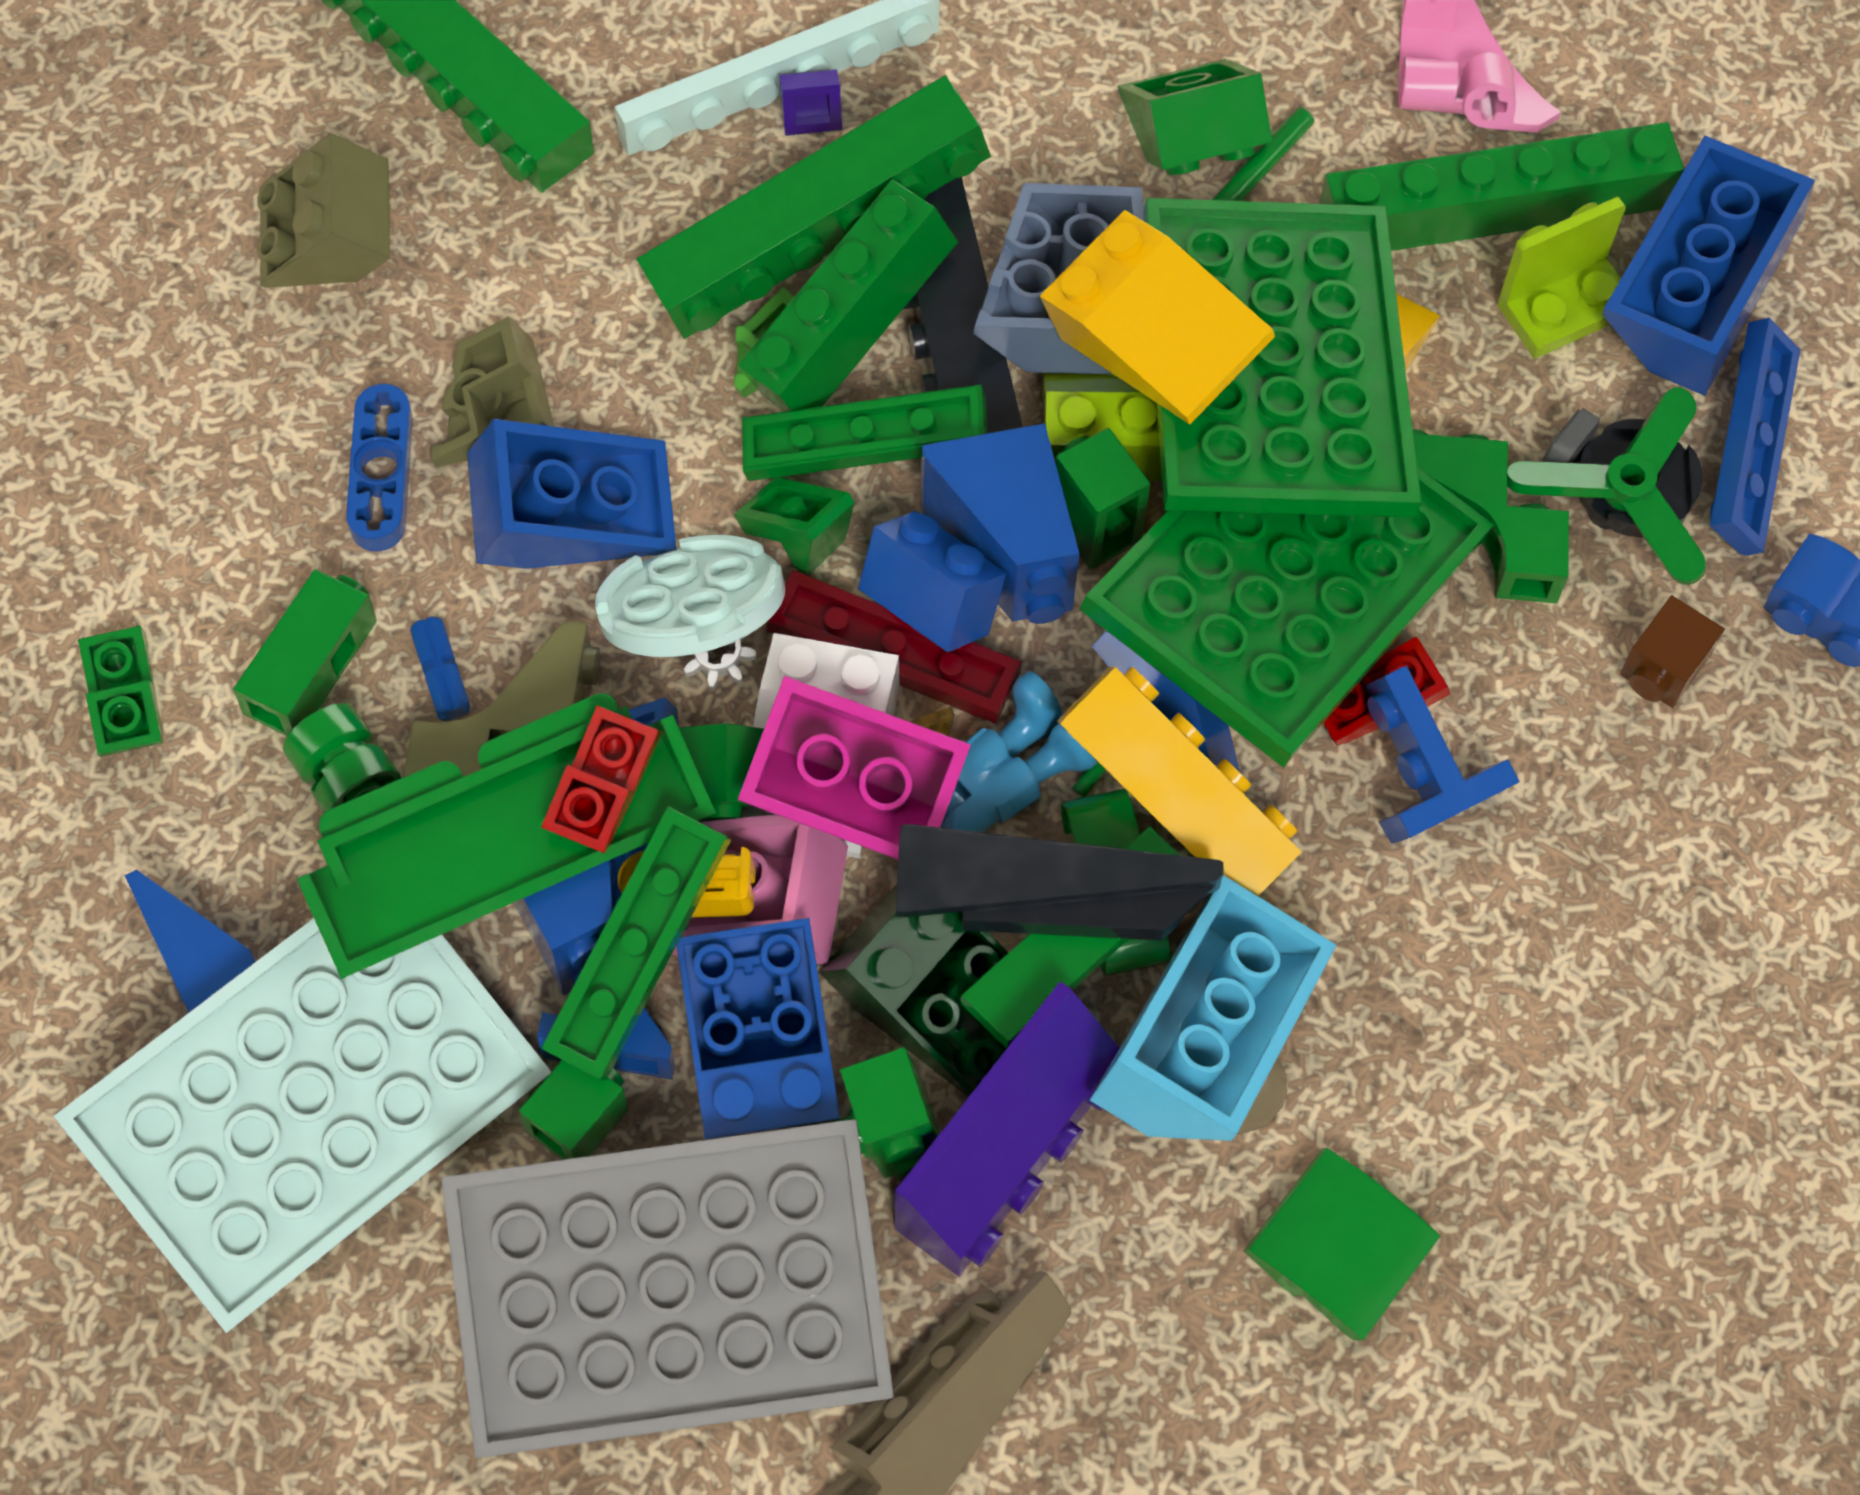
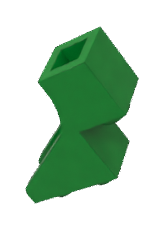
(1526, 541)

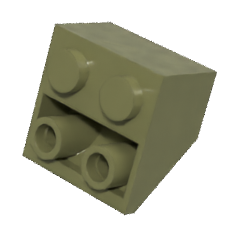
(325, 216)

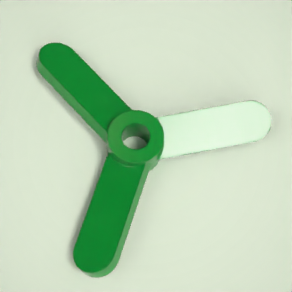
(1641, 502)

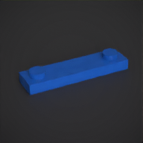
(1755, 437)

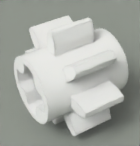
(727, 666)

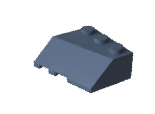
(1043, 238)

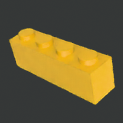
(1177, 782)

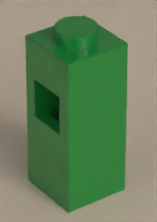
(306, 652)

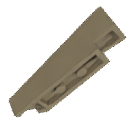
(950, 1394)

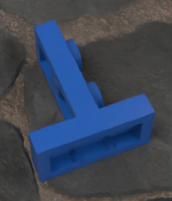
(1426, 760)

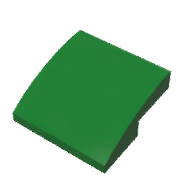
(1342, 1243)

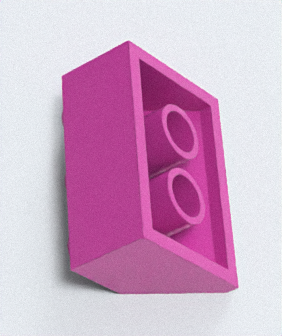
(850, 768)

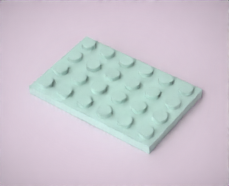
(297, 1109)

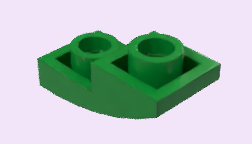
(120, 691)

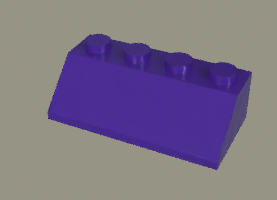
(1006, 1135)

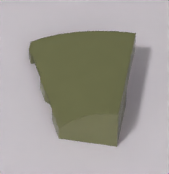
(493, 379)

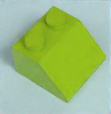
(1093, 402)

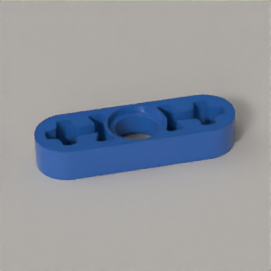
(369, 445)

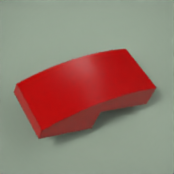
(1352, 715)
(601, 780)

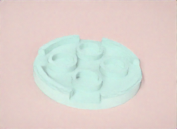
(690, 597)

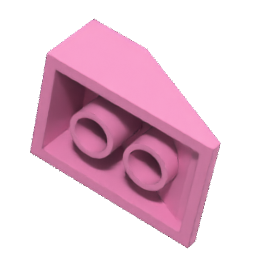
(794, 879)

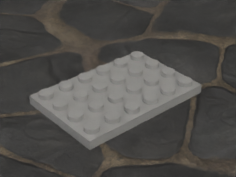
(666, 1288)

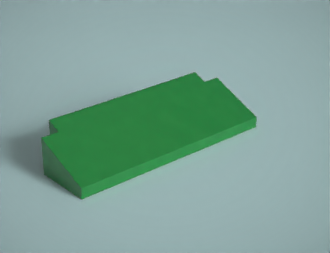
(460, 847)

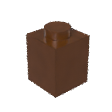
(1671, 652)

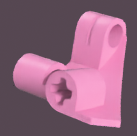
(1458, 68)

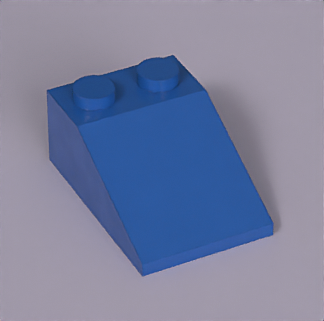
(567, 496)

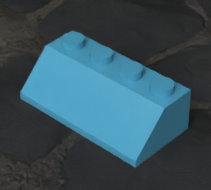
(1215, 1020)

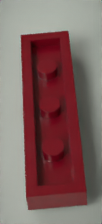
(965, 678)

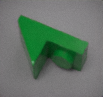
(801, 516)

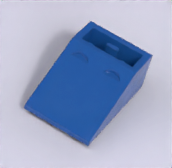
(757, 1029)

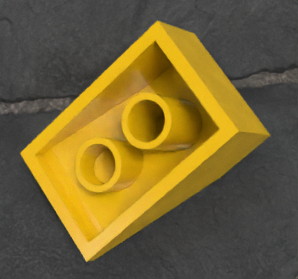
(1154, 317)

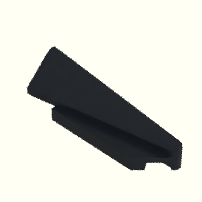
(1048, 884)

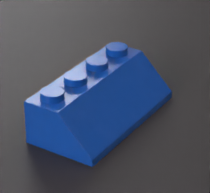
(1707, 262)

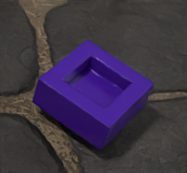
(811, 102)

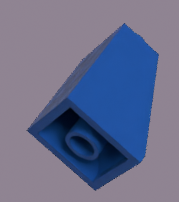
(1010, 505)
(570, 919)

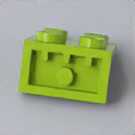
(1562, 278)

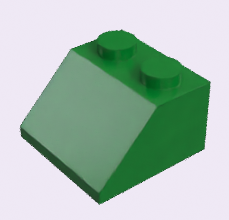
(1198, 115)

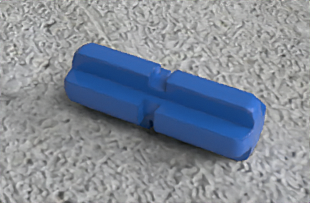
(440, 668)

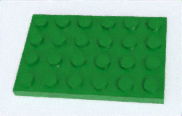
(1326, 404)
(1280, 610)

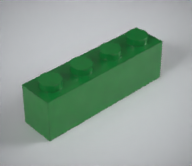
(849, 300)

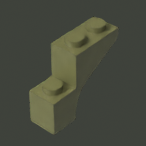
(543, 686)

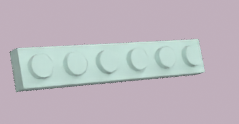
(754, 78)

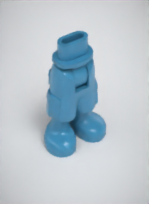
(996, 784)

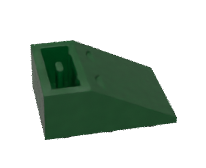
(910, 985)

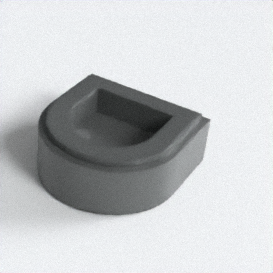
(1573, 438)

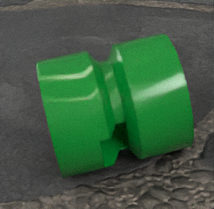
(337, 756)

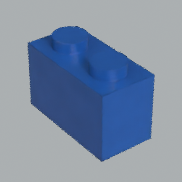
(932, 580)

